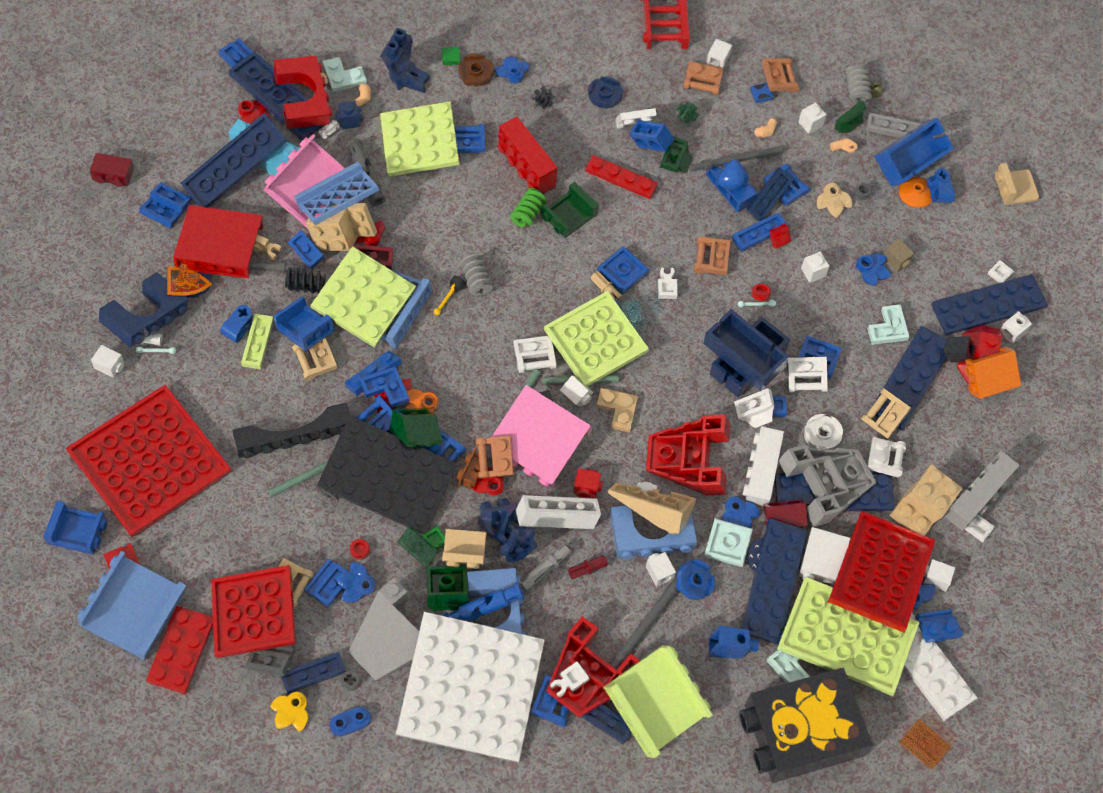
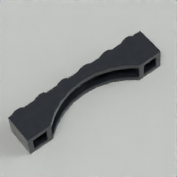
(253, 440)

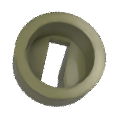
(877, 91)

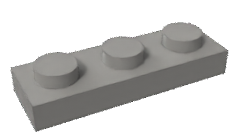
(889, 125)

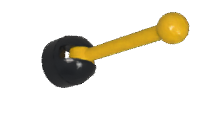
(456, 284)

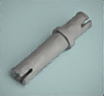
(551, 562)

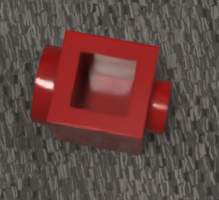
(587, 483)

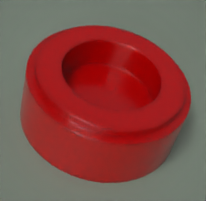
(761, 292)
(359, 549)

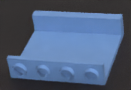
(130, 606)

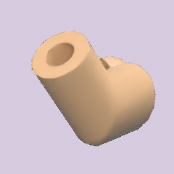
(365, 94)
(844, 144)

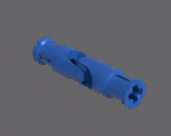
(487, 604)

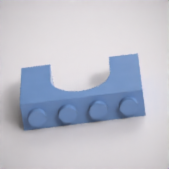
(630, 543)
(487, 581)

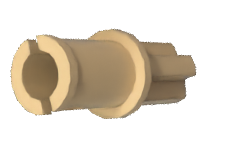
(605, 286)

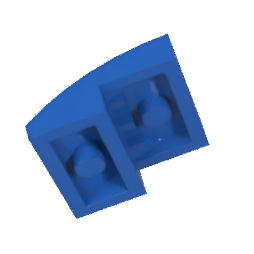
(165, 205)

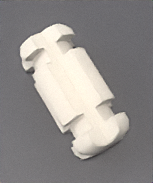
(329, 129)

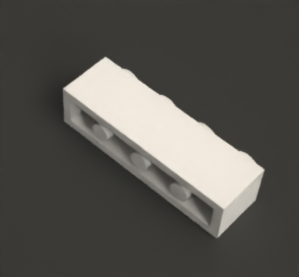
(764, 466)
(558, 512)

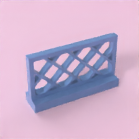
(331, 187)
(408, 311)

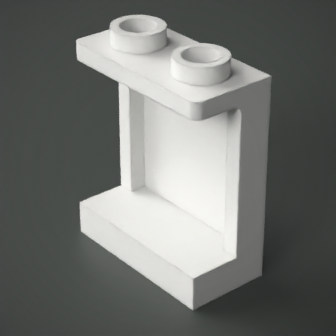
(823, 556)

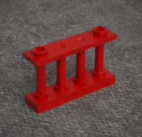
(680, 23)

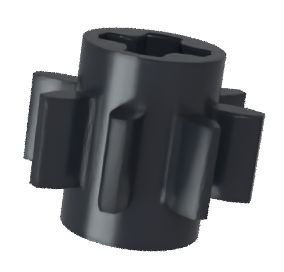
(546, 94)

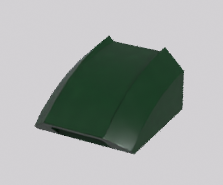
(446, 587)

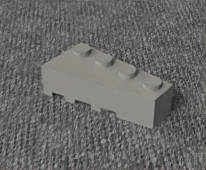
(982, 491)

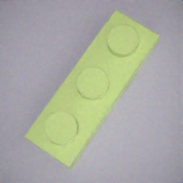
(257, 341)

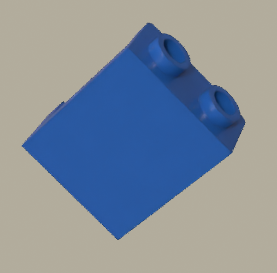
(303, 324)
(75, 528)

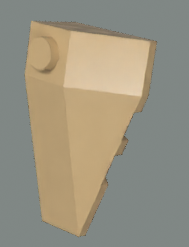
(662, 510)

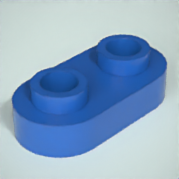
(350, 722)

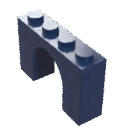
(134, 328)

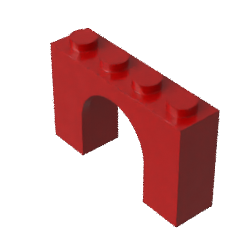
(308, 72)

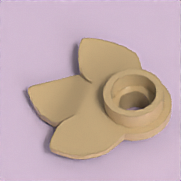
(834, 202)

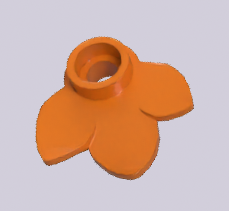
(417, 400)

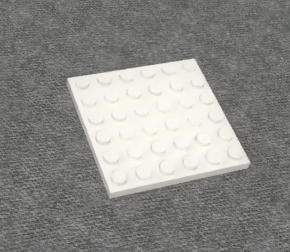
(470, 687)

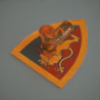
(185, 281)

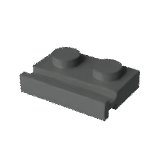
(271, 661)

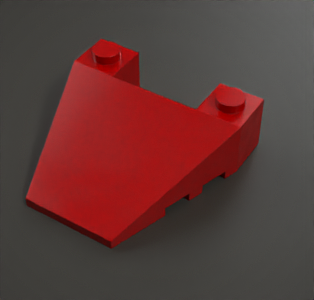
(685, 451)
(600, 673)

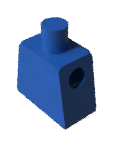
(731, 642)

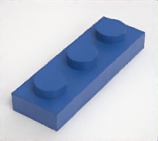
(757, 232)
(382, 363)

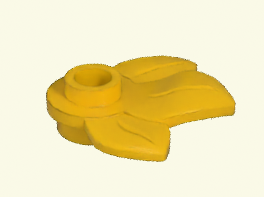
(288, 713)

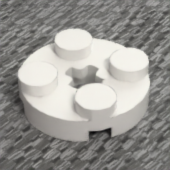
(831, 425)

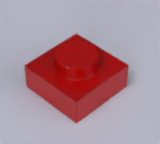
(780, 236)

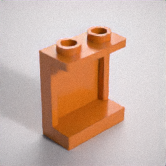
(993, 373)

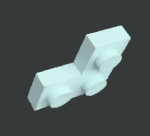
(342, 79)
(892, 329)
(787, 666)

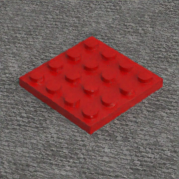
(253, 611)

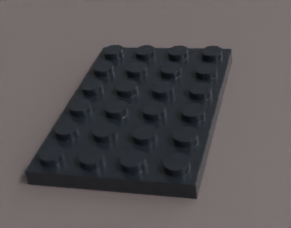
(386, 475)

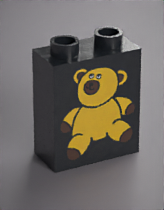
(805, 725)

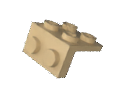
(1015, 185)

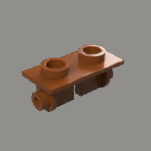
(468, 475)

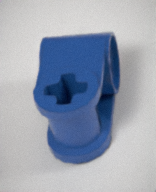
(941, 187)
(237, 323)

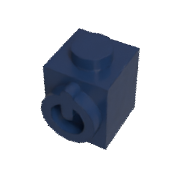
(349, 114)

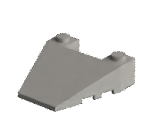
(833, 475)
(385, 637)

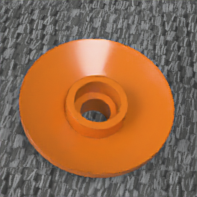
(914, 197)

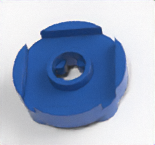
(685, 580)

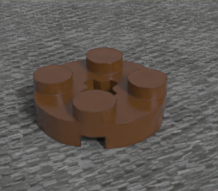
(473, 78)

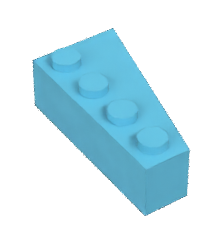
(276, 158)

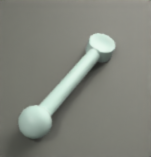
(771, 303)
(172, 350)

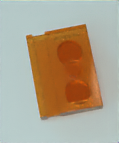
(925, 744)

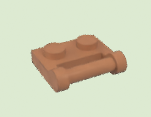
(705, 74)
(775, 74)
(718, 256)
(501, 457)

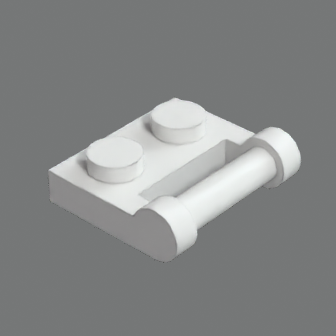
(631, 118)
(534, 348)
(807, 367)
(880, 453)

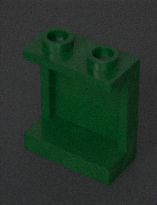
(570, 211)

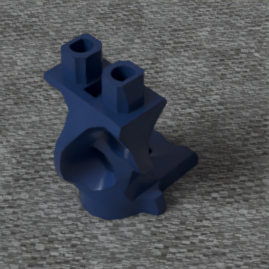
(396, 58)
(515, 542)

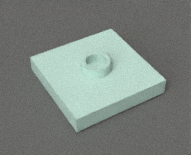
(728, 542)

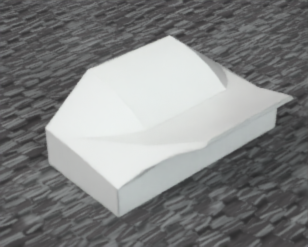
(756, 408)

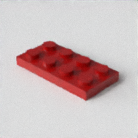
(180, 650)

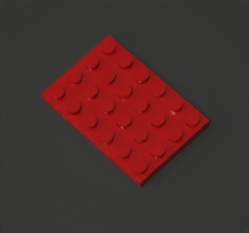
(882, 571)

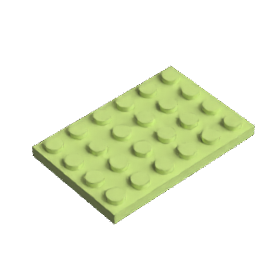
(841, 638)

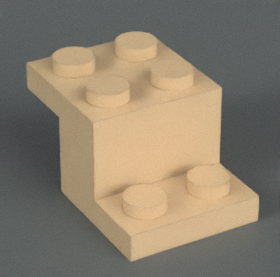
(343, 228)
(926, 501)
(464, 548)

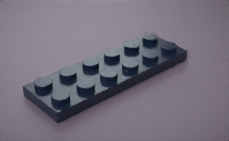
(259, 81)
(234, 161)
(989, 304)
(915, 371)
(877, 498)
(774, 581)

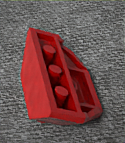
(986, 341)

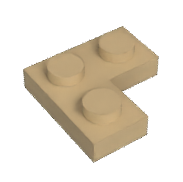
(622, 404)

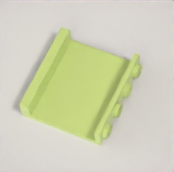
(657, 699)

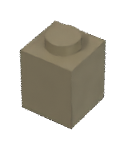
(898, 255)

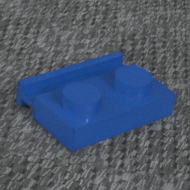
(235, 52)
(324, 584)
(938, 626)

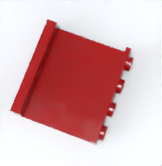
(217, 241)

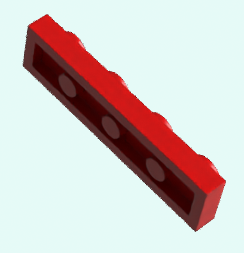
(621, 177)

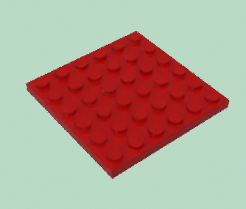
(148, 460)

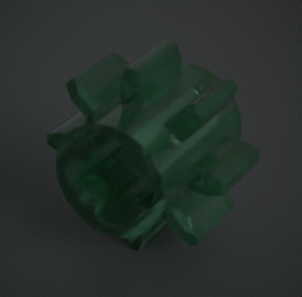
(687, 112)

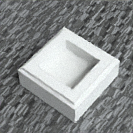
(1000, 272)

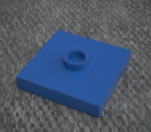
(623, 269)

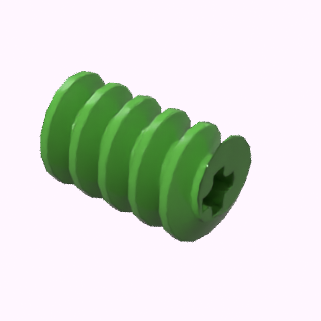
(528, 208)

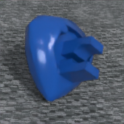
(733, 175)

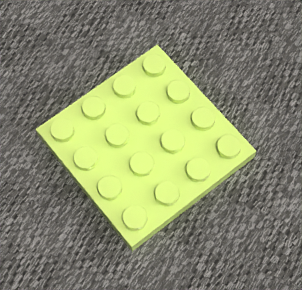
(419, 139)
(363, 296)
(596, 339)

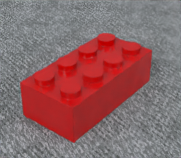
(527, 156)

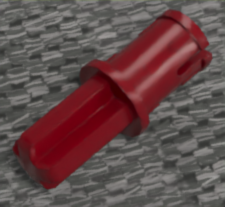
(587, 567)

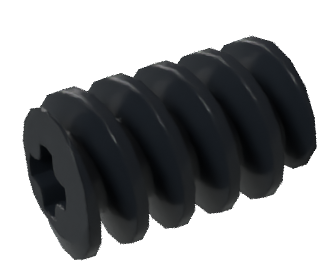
(304, 281)

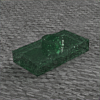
(418, 546)

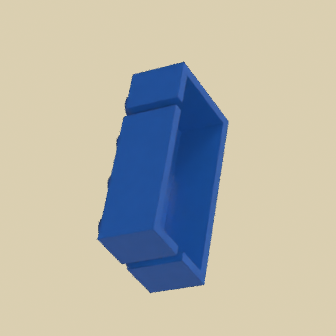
(913, 152)

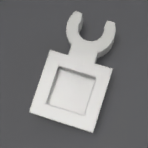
(667, 286)
(572, 677)

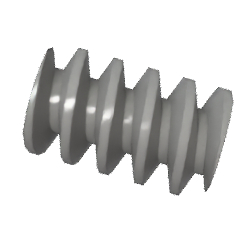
(858, 83)
(476, 275)

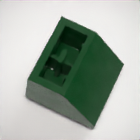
(416, 427)

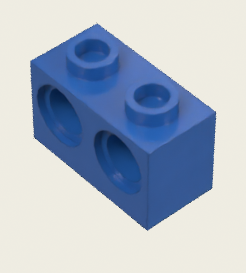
(651, 136)

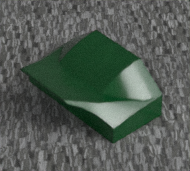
(851, 119)
(677, 156)

